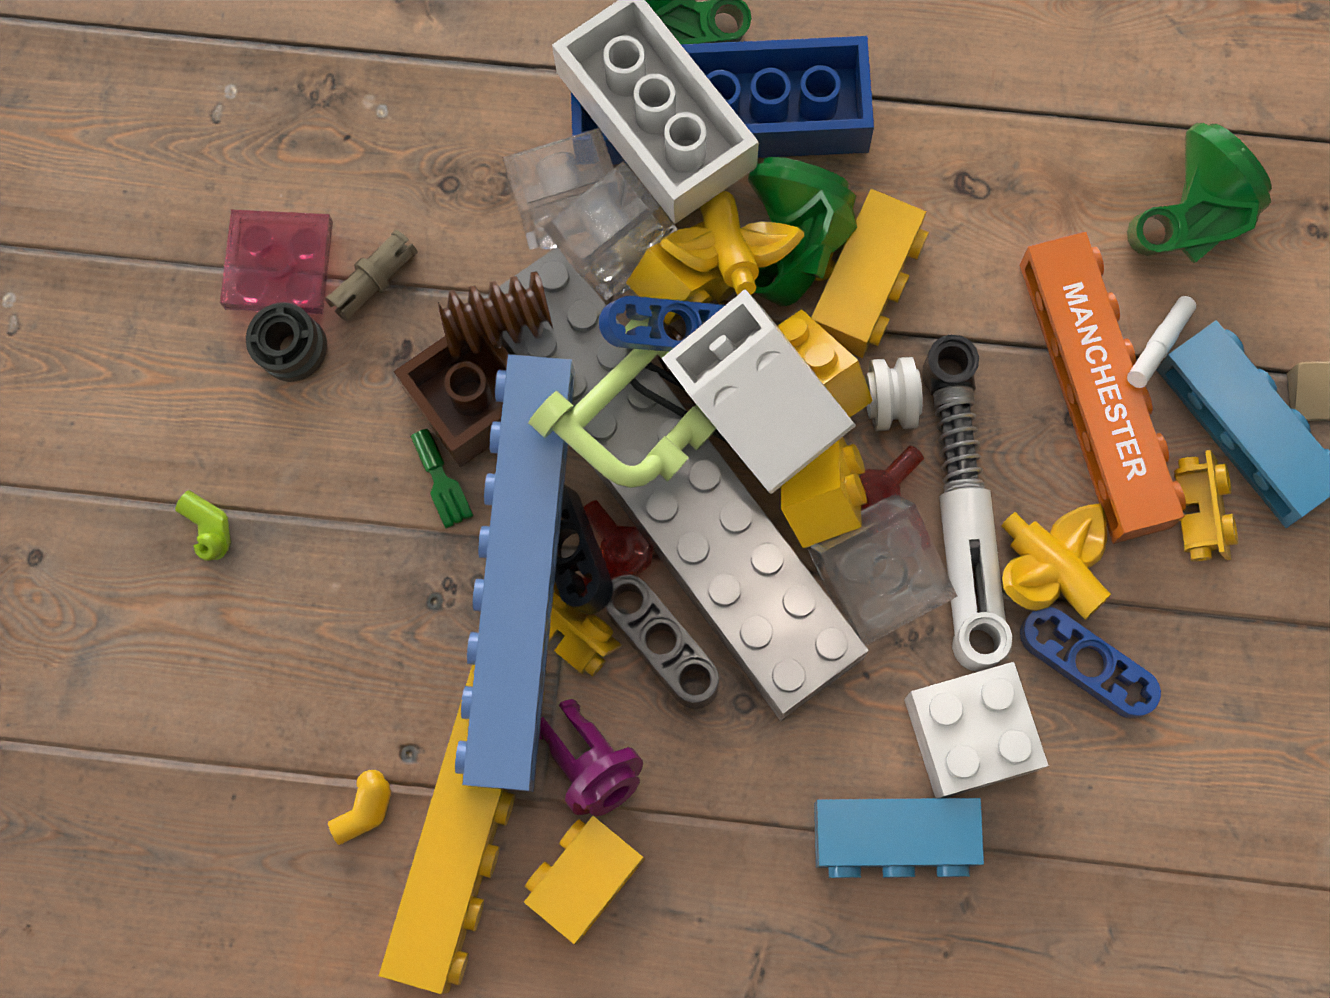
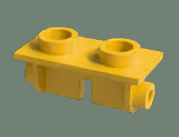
(1210, 527)
(584, 637)

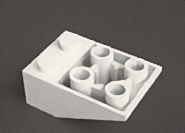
(758, 391)

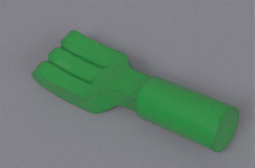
(445, 491)

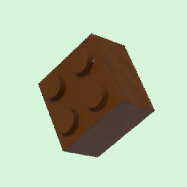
(456, 394)

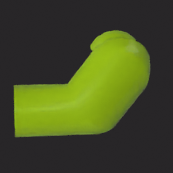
(212, 526)

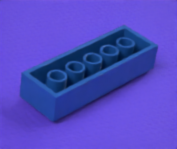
(787, 92)

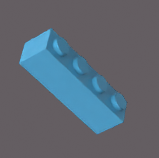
(1250, 422)

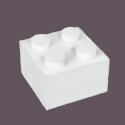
(975, 731)

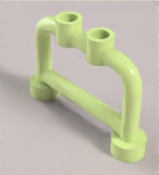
(568, 423)

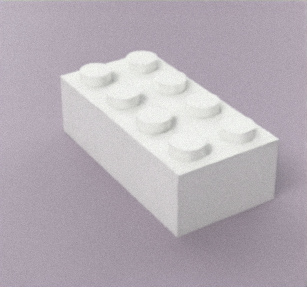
(655, 106)

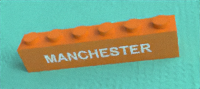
(1092, 370)

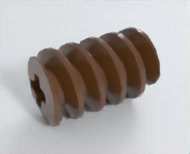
(495, 315)

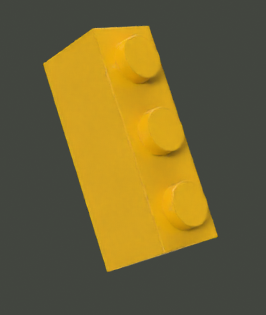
(870, 272)

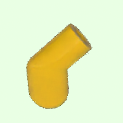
(368, 808)

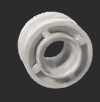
(894, 393)

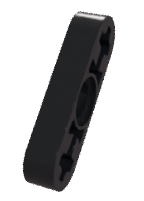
(585, 559)

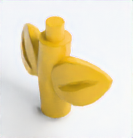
(732, 248)
(1057, 561)

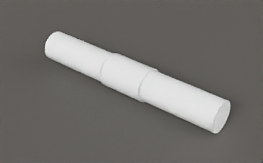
(1161, 342)

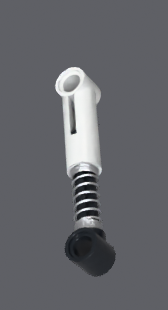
(966, 508)

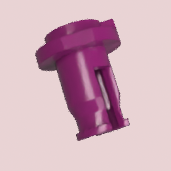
(600, 776)

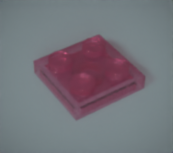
(276, 260)

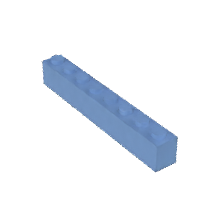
(517, 582)

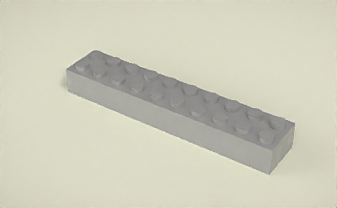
(702, 518)

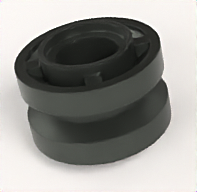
(268, 331)

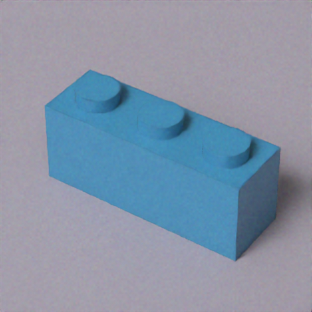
(898, 836)

